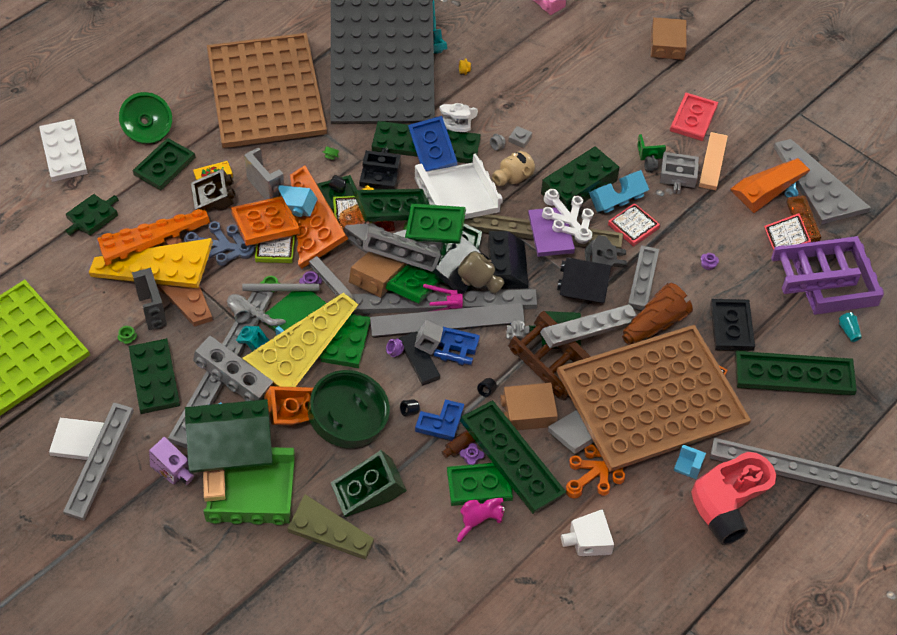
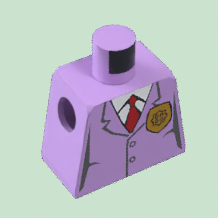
(170, 462)

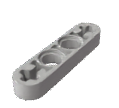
(329, 278)

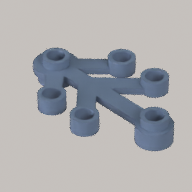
(238, 249)

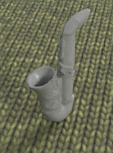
(243, 309)

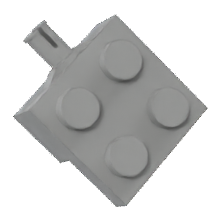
(679, 170)

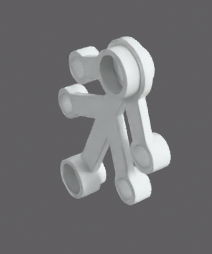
(580, 232)

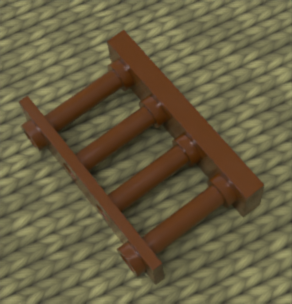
(571, 350)

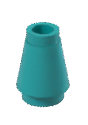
(850, 326)

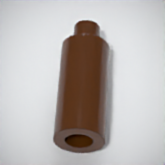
(457, 444)

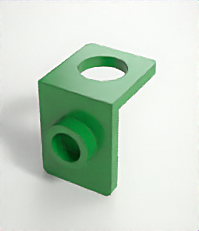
(648, 151)

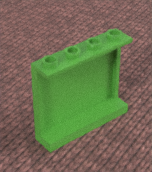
(257, 492)

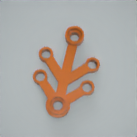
(598, 468)

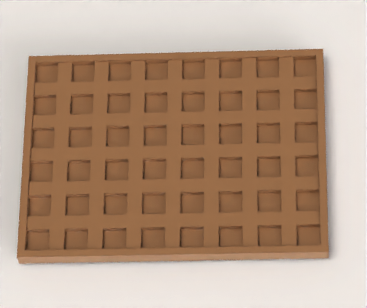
(265, 90)

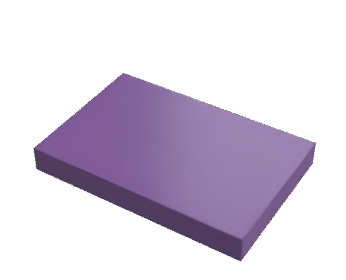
(545, 238)

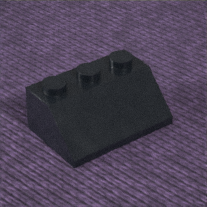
(509, 259)

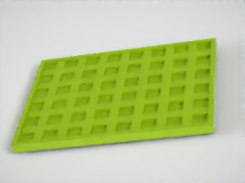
(32, 345)

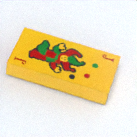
(204, 171)

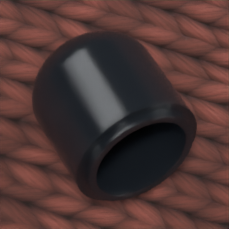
(337, 184)
(490, 383)
(412, 406)

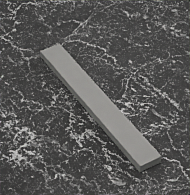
(451, 319)

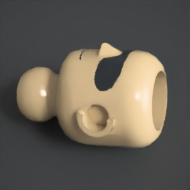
(514, 169)

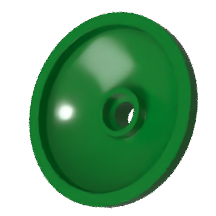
(148, 107)

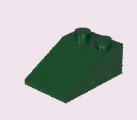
(368, 484)

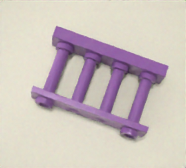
(815, 281)

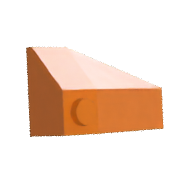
(766, 185)
(288, 404)

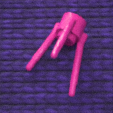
(454, 301)

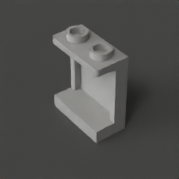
(260, 178)

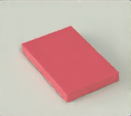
(694, 116)

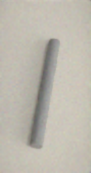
(280, 287)

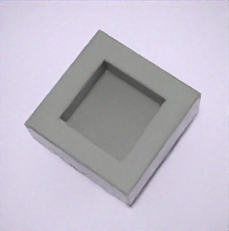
(520, 137)

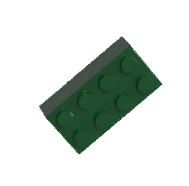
(581, 176)

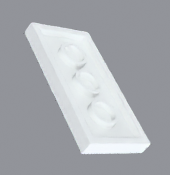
(63, 150)

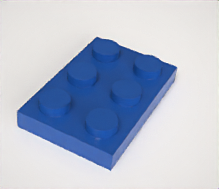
(432, 144)

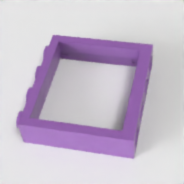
(852, 301)

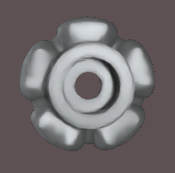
(497, 142)

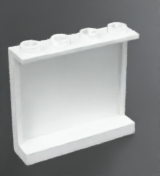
(461, 186)

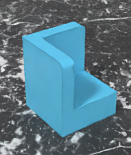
(689, 461)

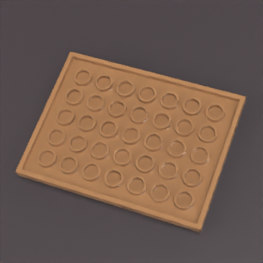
(652, 397)

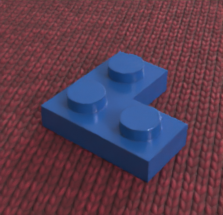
(441, 426)

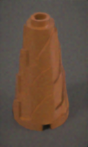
(659, 314)

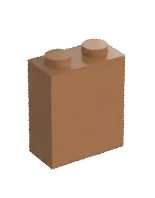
(668, 38)
(374, 272)
(529, 406)

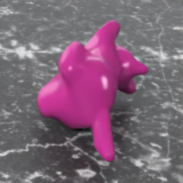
(476, 513)

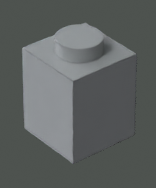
(428, 337)

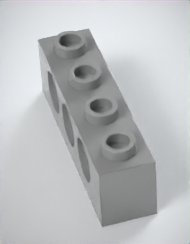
(401, 248)
(229, 361)

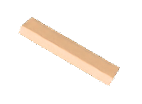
(713, 161)

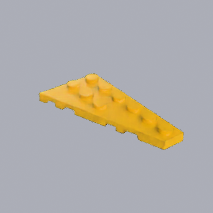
(171, 264)

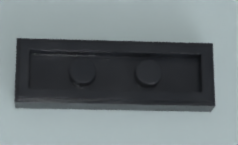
(420, 360)

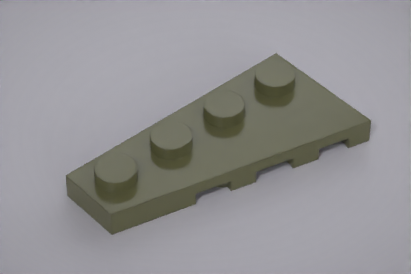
(327, 528)

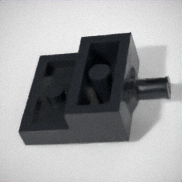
(380, 169)

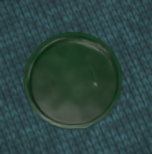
(348, 409)

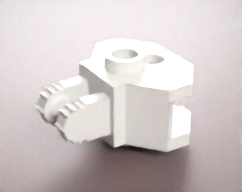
(458, 116)

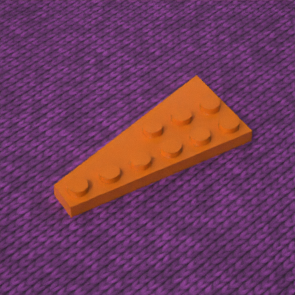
(321, 230)
(148, 235)

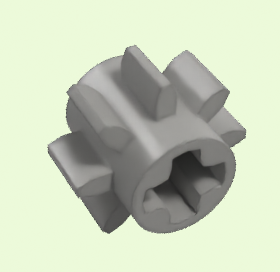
(517, 329)

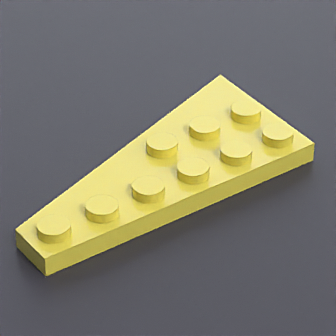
(296, 349)

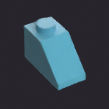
(298, 199)

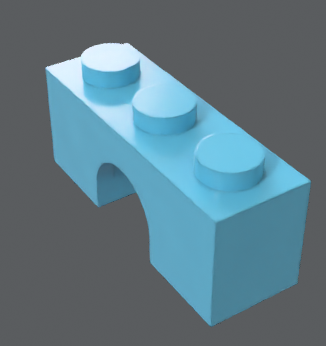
(606, 197)

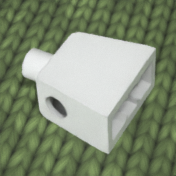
(590, 535)

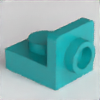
(252, 336)

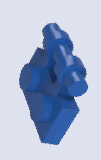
(458, 341)

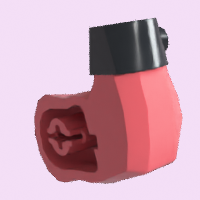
(728, 488)

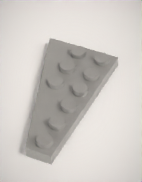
(824, 192)

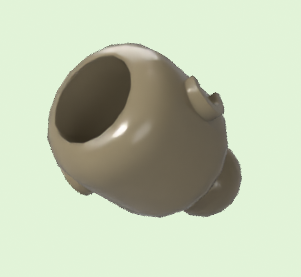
(479, 271)

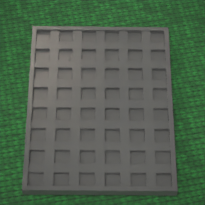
(382, 61)

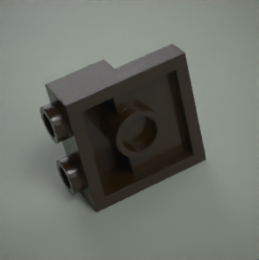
(213, 191)

